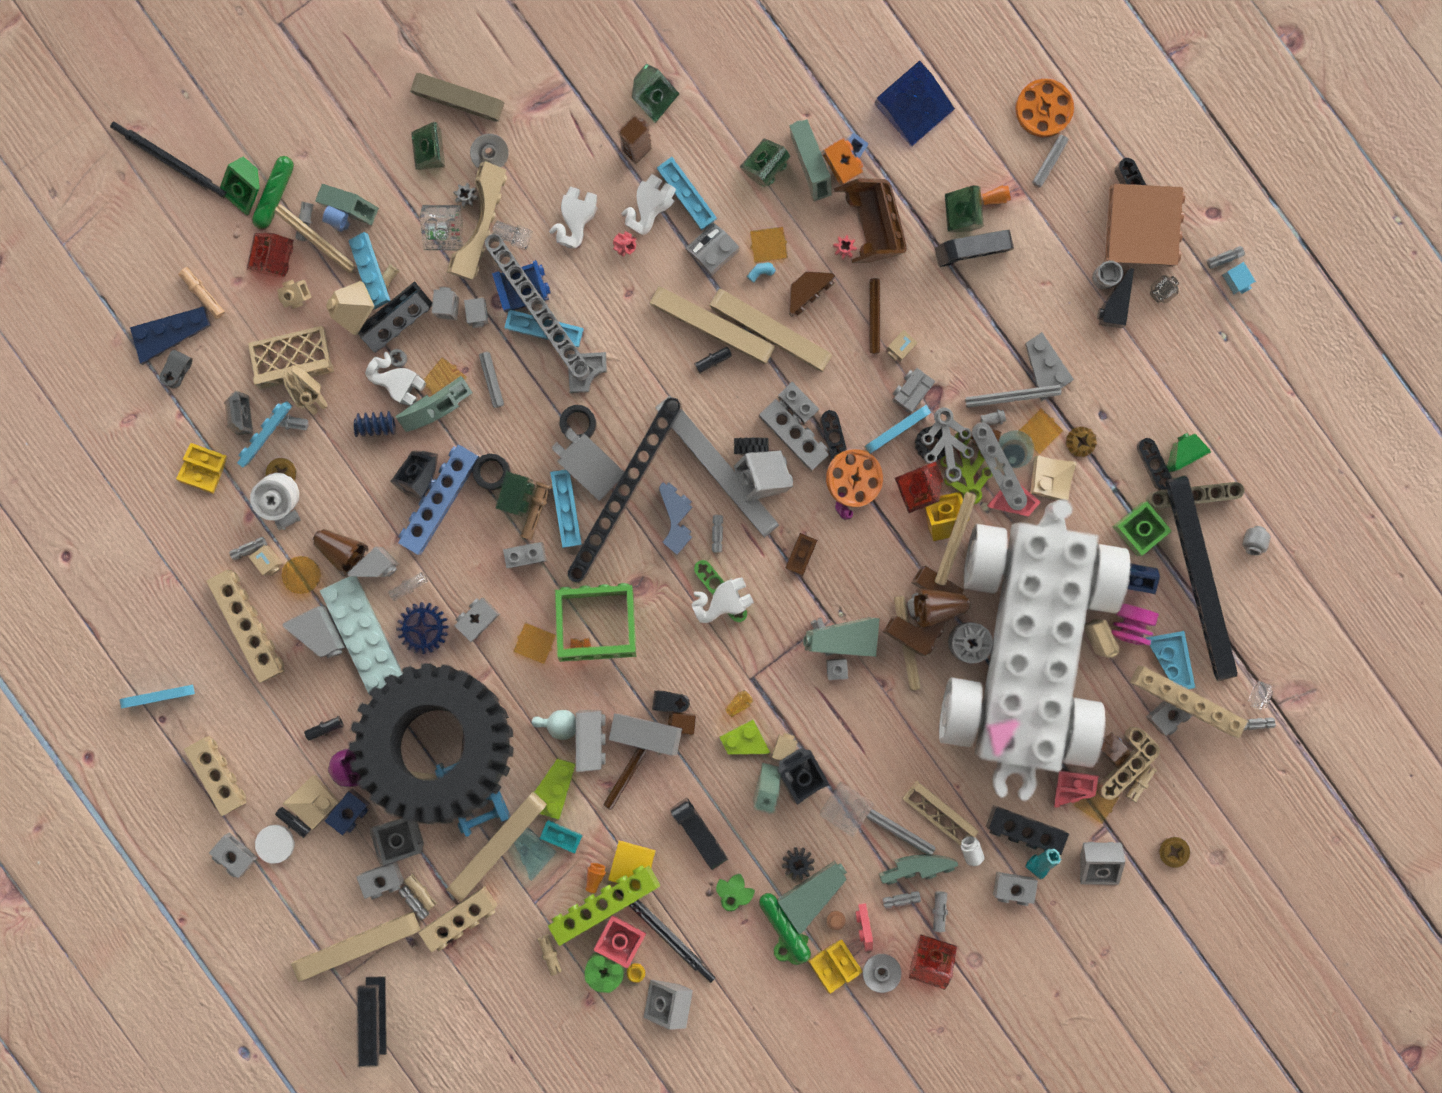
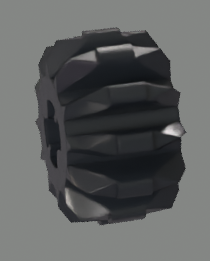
(802, 869)

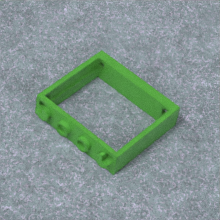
(602, 652)

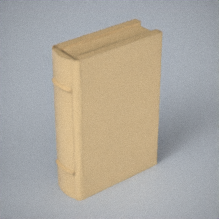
(1101, 638)

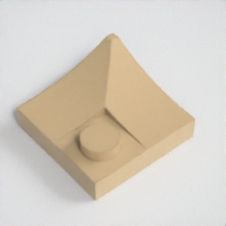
(1052, 478)
(312, 802)

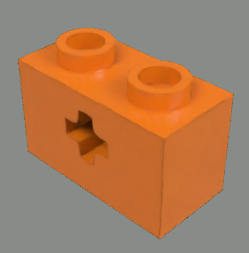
(847, 170)

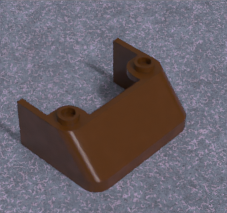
(878, 218)

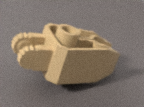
(303, 389)

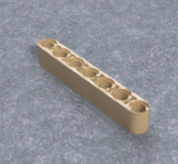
(712, 325)
(770, 330)
(496, 847)
(355, 946)

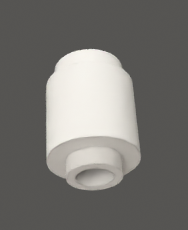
(972, 851)

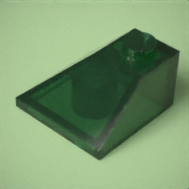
(653, 92)

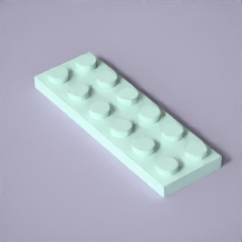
(361, 632)

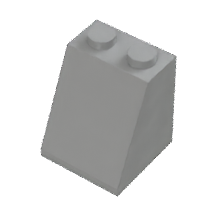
(763, 475)
(317, 632)

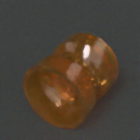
(575, 643)

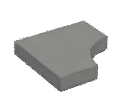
(597, 365)

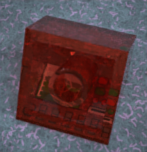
(270, 254)
(920, 487)
(933, 962)

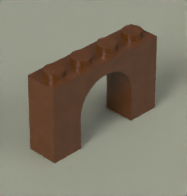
(920, 639)

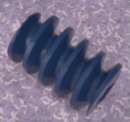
(374, 424)

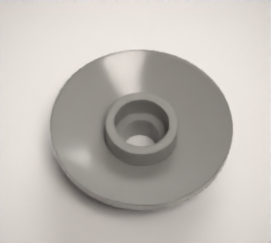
(497, 156)
(887, 981)

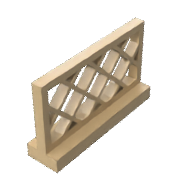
(275, 378)

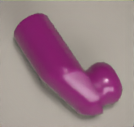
(843, 511)

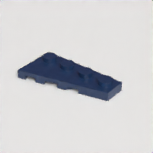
(161, 334)

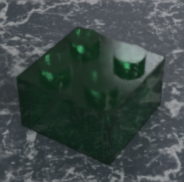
(515, 494)

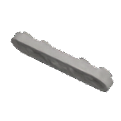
(990, 449)

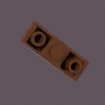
(807, 289)

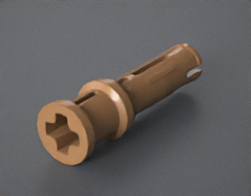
(538, 502)

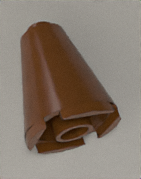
(340, 550)
(938, 606)

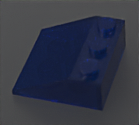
(914, 103)

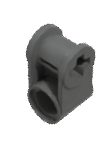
(177, 367)

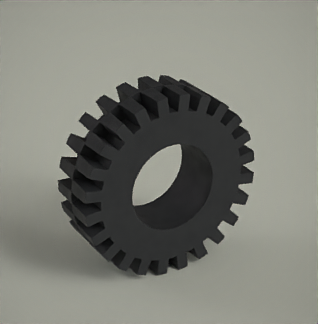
(381, 735)

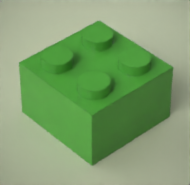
(1142, 528)

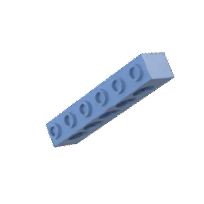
(429, 527)

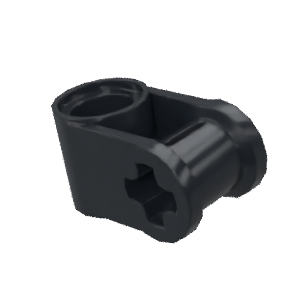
(666, 701)

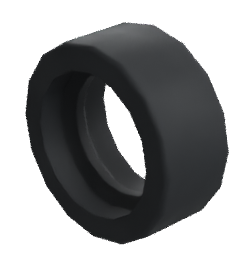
(578, 408)
(477, 468)

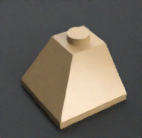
(350, 306)

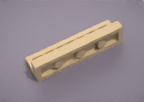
(947, 811)

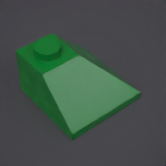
(241, 184)
(1186, 451)

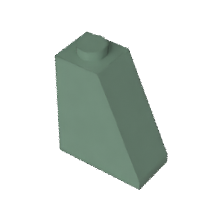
(348, 202)

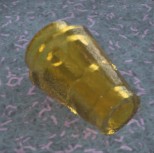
(739, 703)

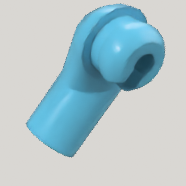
(761, 268)

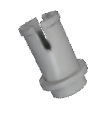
(994, 418)
(288, 520)

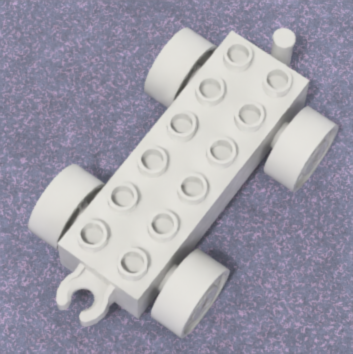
(1036, 645)

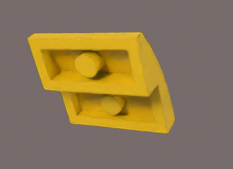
(201, 468)
(628, 858)
(835, 966)

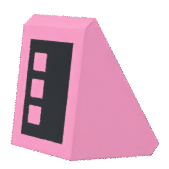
(1000, 734)

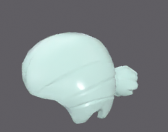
(560, 724)

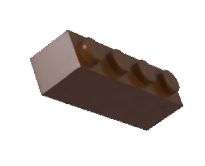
(635, 139)

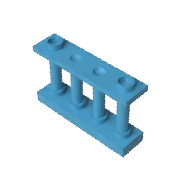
(499, 811)

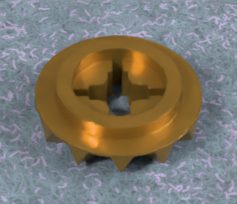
(1072, 442)
(282, 463)
(1183, 852)

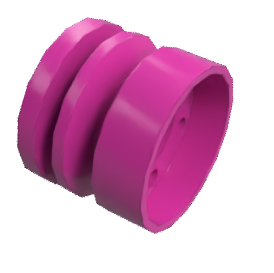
(1134, 624)

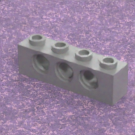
(778, 408)

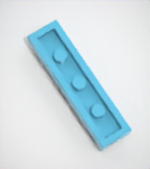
(687, 193)
(369, 269)
(527, 325)
(268, 426)
(566, 508)

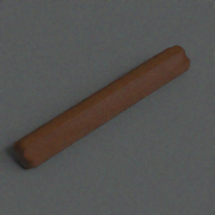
(874, 316)
(625, 778)

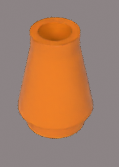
(997, 196)
(595, 875)

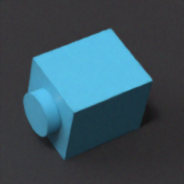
(1239, 279)

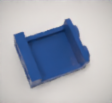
(509, 298)

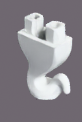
(650, 203)
(576, 215)
(397, 381)
(724, 600)

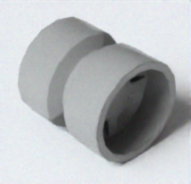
(1107, 275)

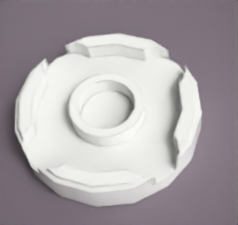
(274, 844)

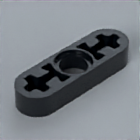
(826, 425)
(1143, 453)

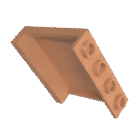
(1144, 224)

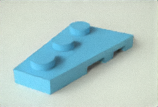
(1174, 657)

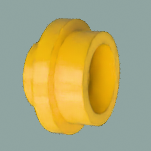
(635, 973)

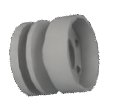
(967, 631)

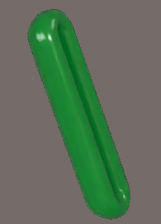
(272, 192)
(784, 928)

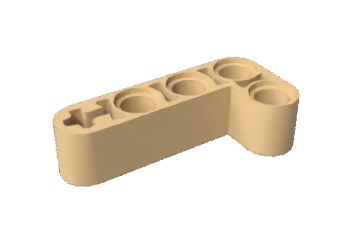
(1126, 767)

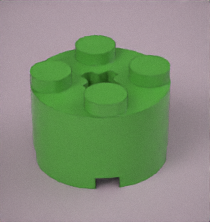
(599, 981)

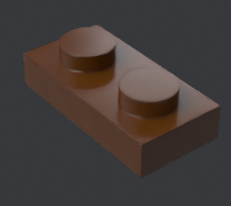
(801, 554)

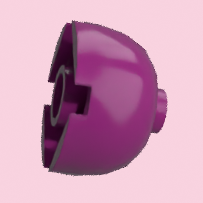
(341, 770)

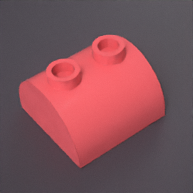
(619, 941)

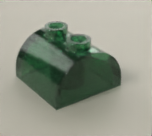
(765, 162)
(964, 209)

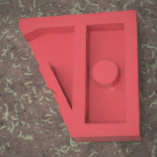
(1000, 503)
(1074, 787)
(865, 932)

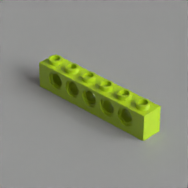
(563, 932)

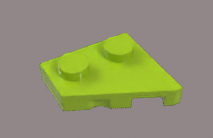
(745, 740)

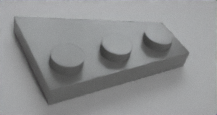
(1046, 364)

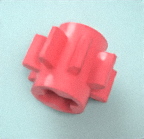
(624, 243)
(844, 252)

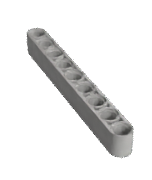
(535, 298)
(720, 470)

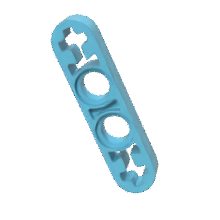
(897, 429)
(157, 696)

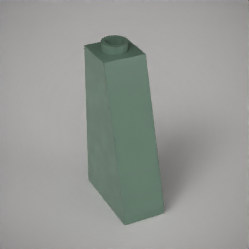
(811, 160)
(848, 638)
(767, 788)
(811, 896)

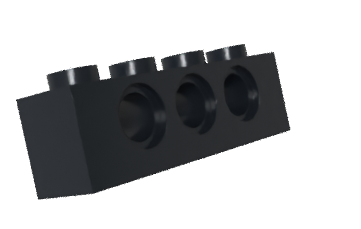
(385, 317)
(999, 816)

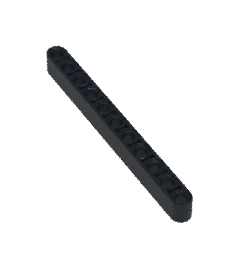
(617, 496)
(1201, 578)

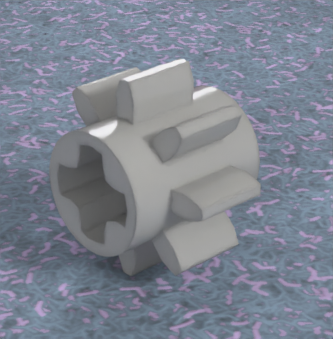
(462, 189)

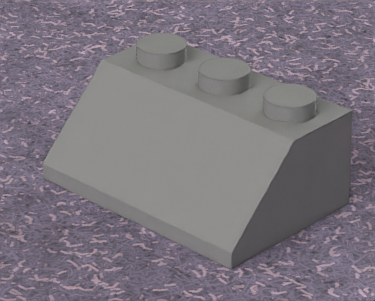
(590, 740)

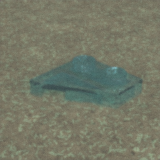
(534, 852)

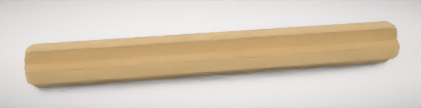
(314, 238)
(955, 538)
(909, 655)

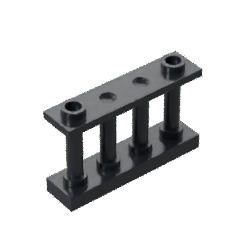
(371, 1021)

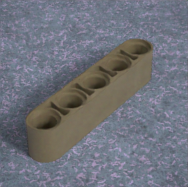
(457, 97)
(1204, 491)

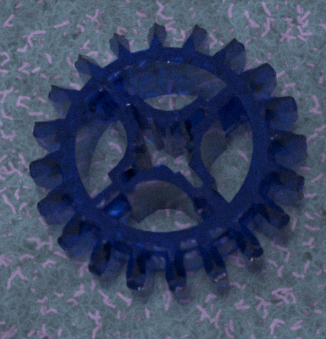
(422, 636)

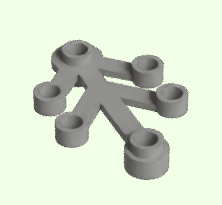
(947, 442)

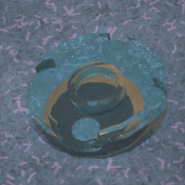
(1017, 448)

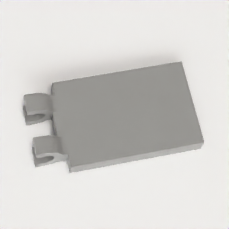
(588, 464)

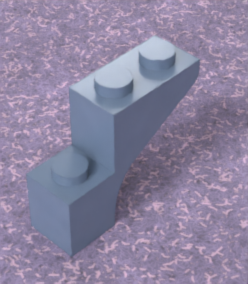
(677, 509)

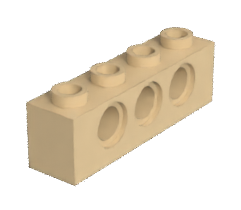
(206, 773)
(431, 934)

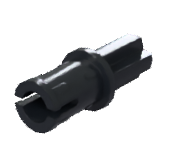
(713, 359)
(323, 728)
(293, 822)

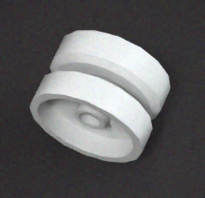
(274, 496)

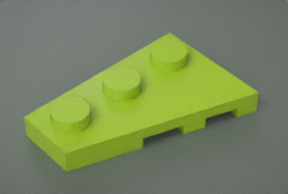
(555, 787)

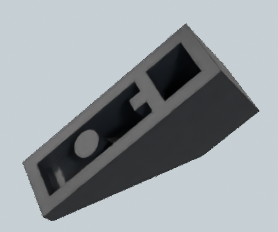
(1115, 308)

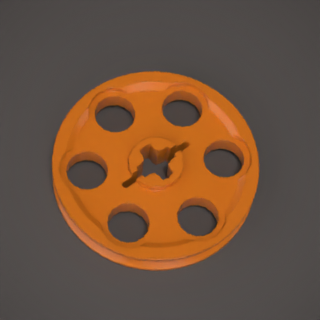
(1050, 100)
(862, 474)

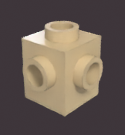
(293, 293)

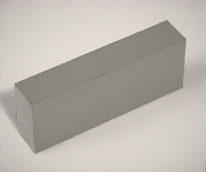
(645, 734)

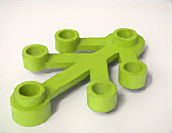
(968, 472)

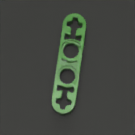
(701, 575)

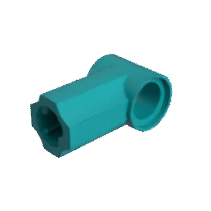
(1043, 863)

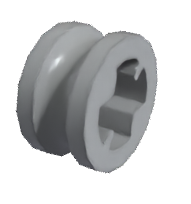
(402, 355)

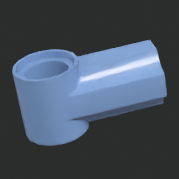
(336, 218)

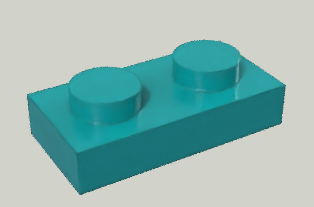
(561, 836)

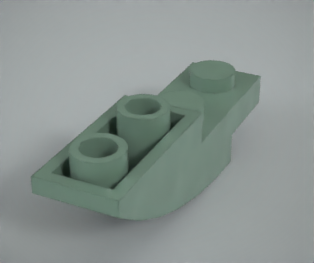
(434, 407)
(926, 865)

